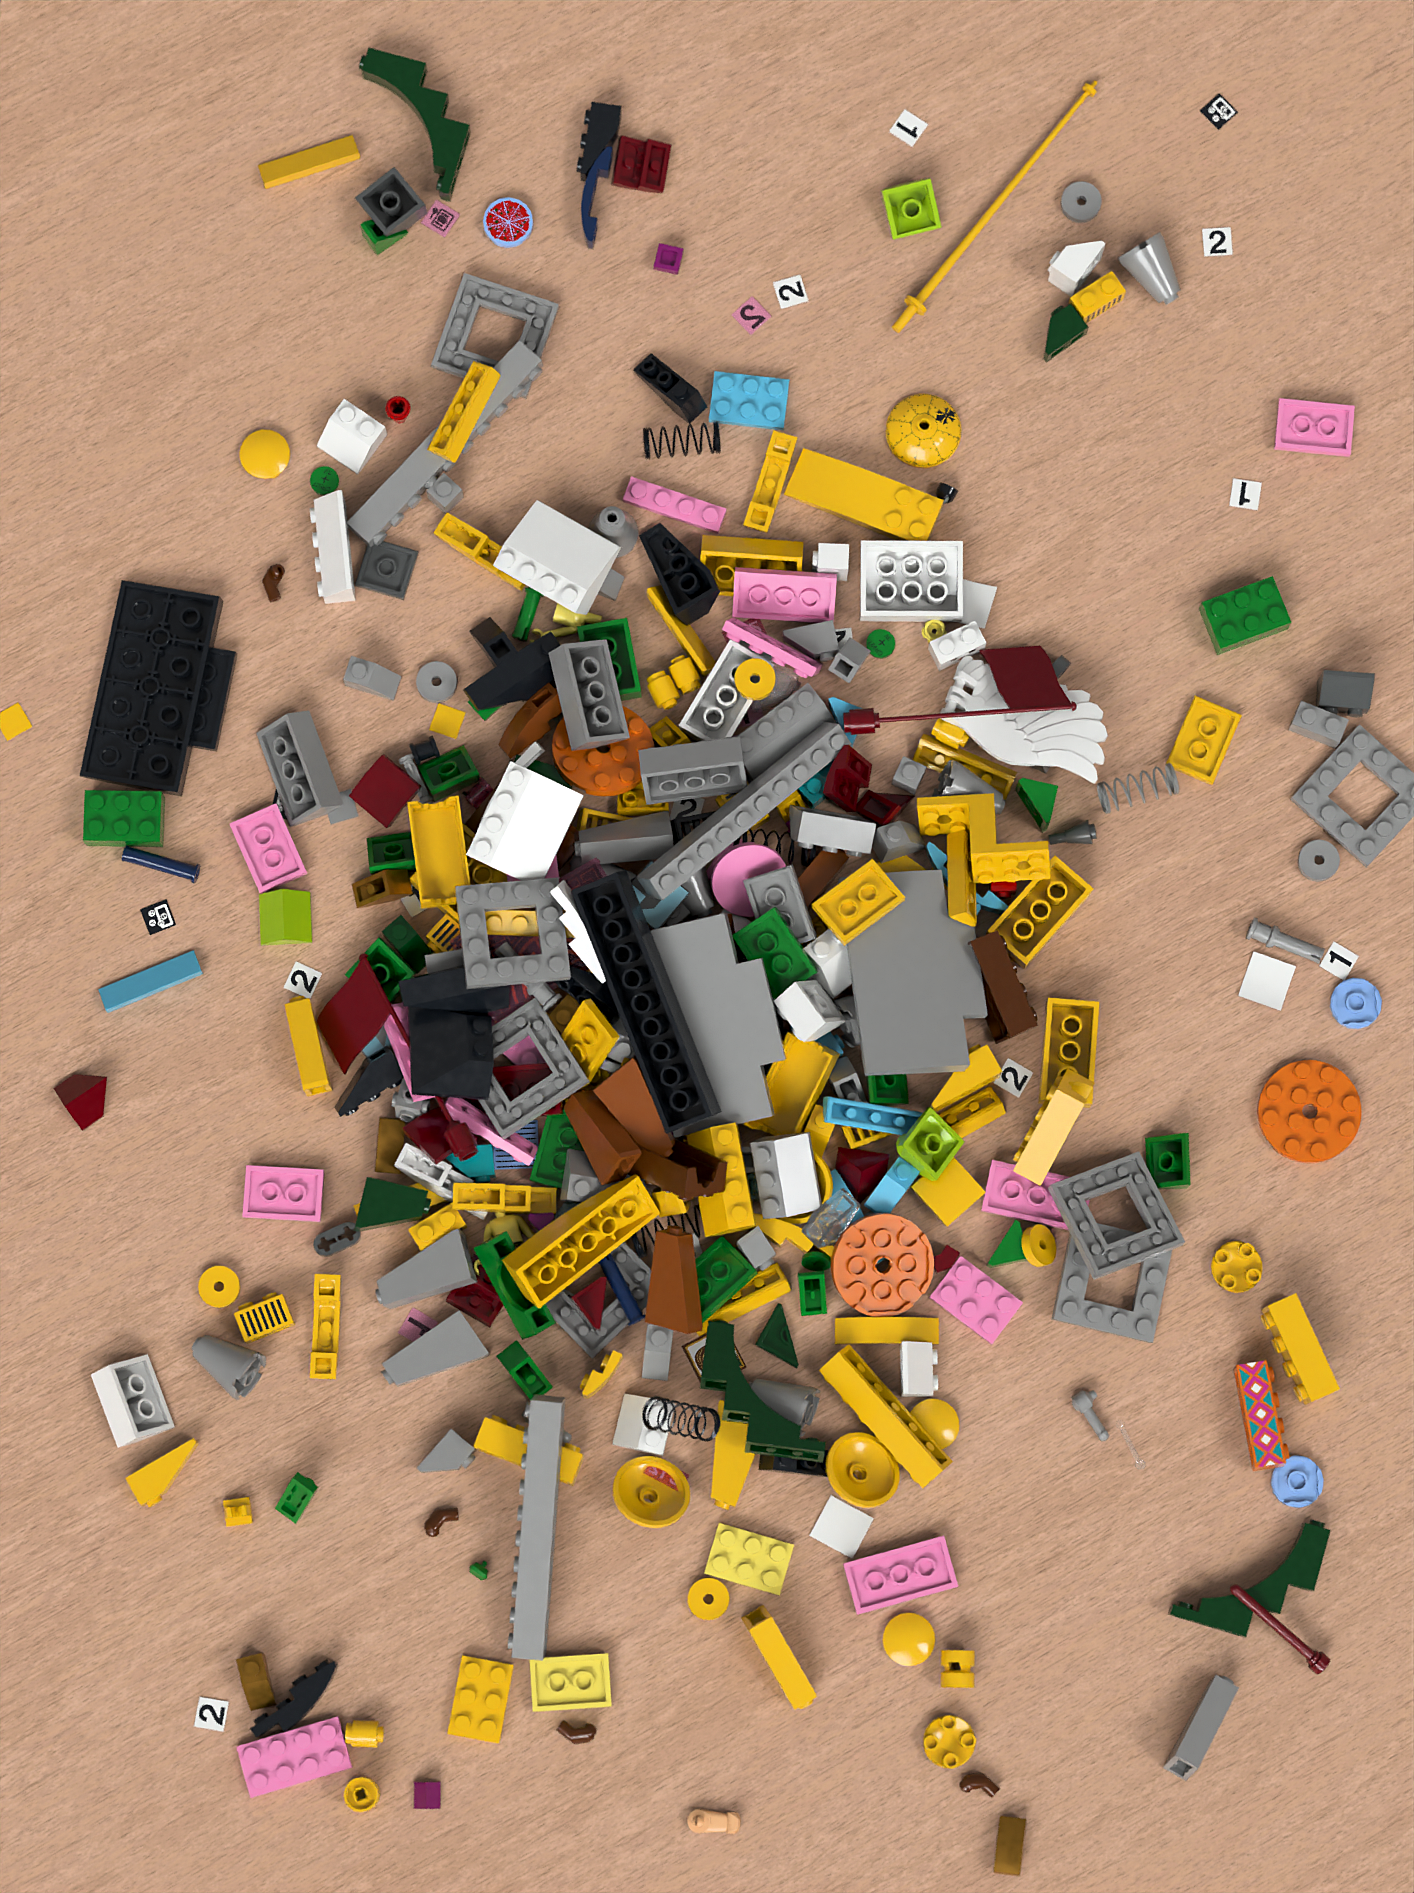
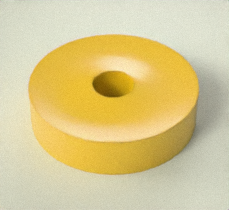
(751, 668)
(1038, 1245)
(207, 1287)
(719, 1604)

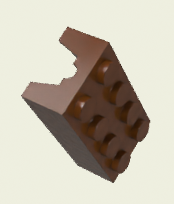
(1004, 994)
(684, 1173)

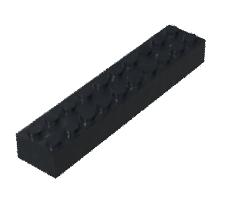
(646, 1001)

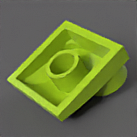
(911, 208)
(929, 1145)

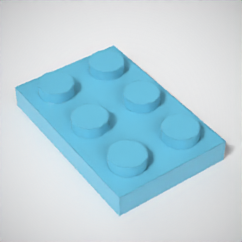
(749, 400)

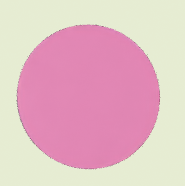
(736, 865)

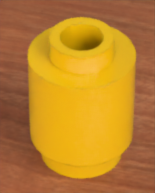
(684, 674)
(663, 690)
(950, 734)
(364, 1733)

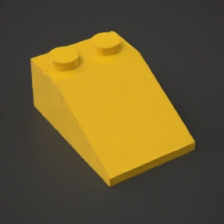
(981, 1072)

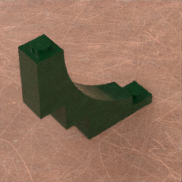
(406, 80)
(767, 1431)
(1297, 1569)

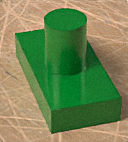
(296, 1497)

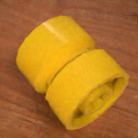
(957, 1678)
(362, 1794)

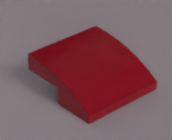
(641, 164)
(845, 778)
(385, 791)
(428, 1135)
(477, 1299)

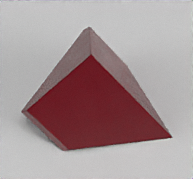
(882, 807)
(83, 1098)
(861, 1170)
(591, 1302)

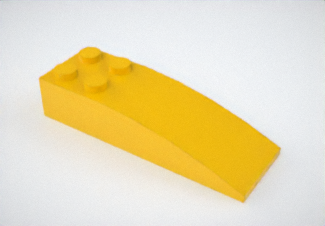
(863, 497)
(579, 1239)

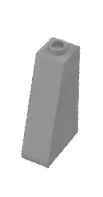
(627, 840)
(429, 1273)
(438, 1350)
(1201, 1727)

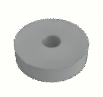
(1076, 212)
(439, 693)
(1321, 849)

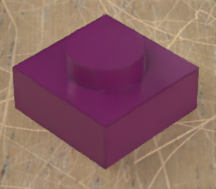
(668, 258)

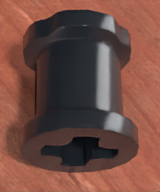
(424, 750)

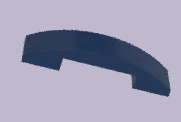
(600, 168)

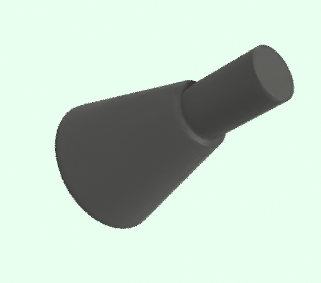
(1078, 834)

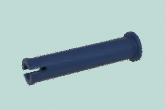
(161, 863)
(621, 1290)

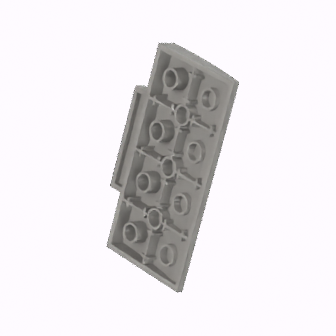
(915, 982)
(727, 1015)

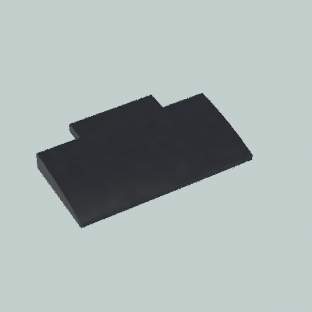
(158, 689)

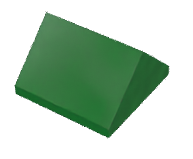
(449, 773)
(1038, 800)
(391, 852)
(387, 967)
(887, 1089)
(1169, 1160)

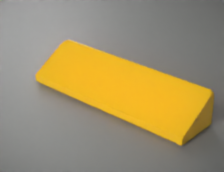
(309, 162)
(464, 411)
(684, 634)
(936, 755)
(960, 879)
(974, 1112)
(758, 1291)

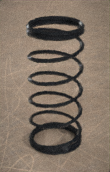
(716, 440)
(804, 850)
(640, 1252)
(696, 1419)

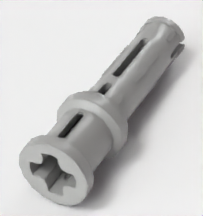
(1273, 937)
(539, 990)

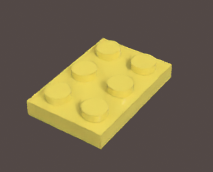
(749, 1559)
(570, 1682)

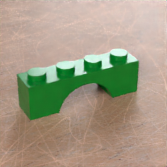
(524, 1315)

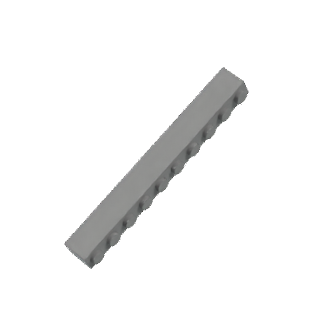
(423, 467)
(743, 811)
(537, 1527)

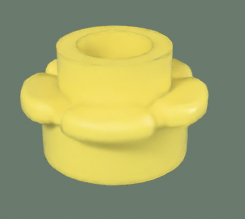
(938, 625)

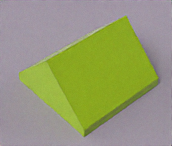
(285, 917)

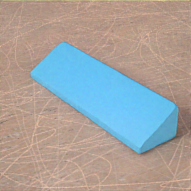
(150, 981)
(868, 1116)

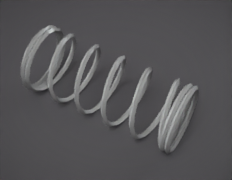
(1170, 780)

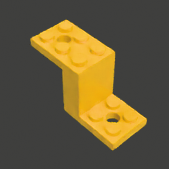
(978, 817)

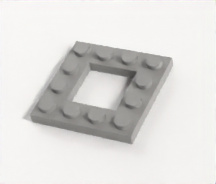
(478, 293)
(1314, 799)
(486, 972)
(566, 1076)
(1102, 1259)
(614, 1320)
(1134, 1324)

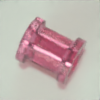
(478, 793)

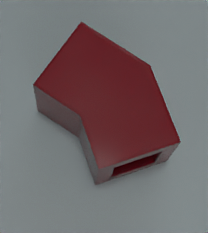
(946, 1259)

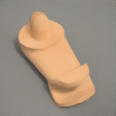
(710, 1821)

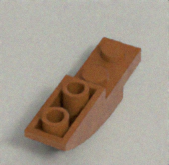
(531, 721)

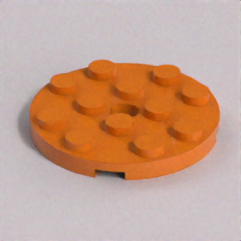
(603, 772)
(1305, 1138)
(860, 1249)

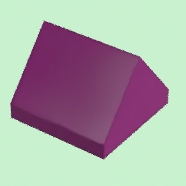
(541, 1220)
(427, 1795)

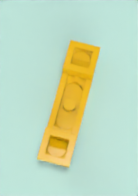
(770, 481)
(326, 1326)
(886, 1330)

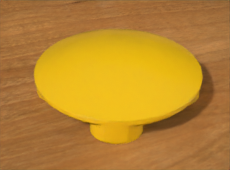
(264, 454)
(1236, 1266)
(938, 1420)
(908, 1639)
(949, 1741)

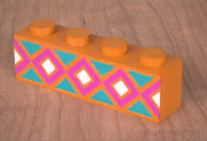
(1260, 1415)

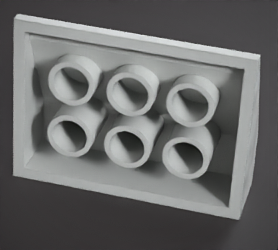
(557, 557)
(911, 581)
(524, 824)

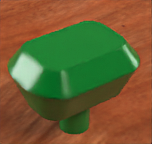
(479, 1571)

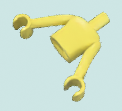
(572, 620)
(506, 1223)

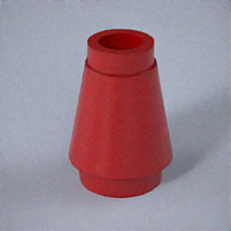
(397, 404)

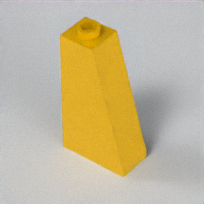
(307, 1046)
(730, 1462)
(779, 1657)

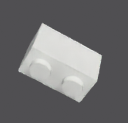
(831, 559)
(956, 645)

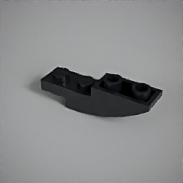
(306, 1694)

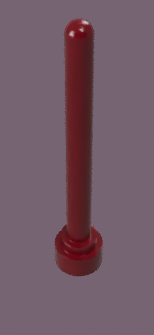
(1316, 1660)

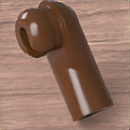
(271, 580)
(437, 1518)
(577, 1735)
(978, 1781)

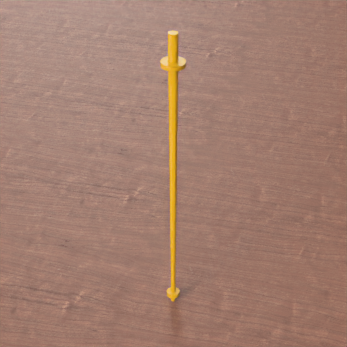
(915, 305)

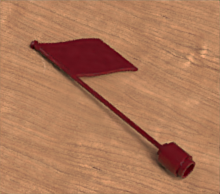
(1021, 677)
(356, 1018)

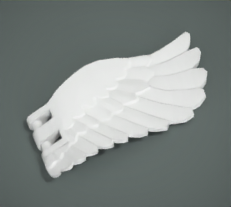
(1027, 738)

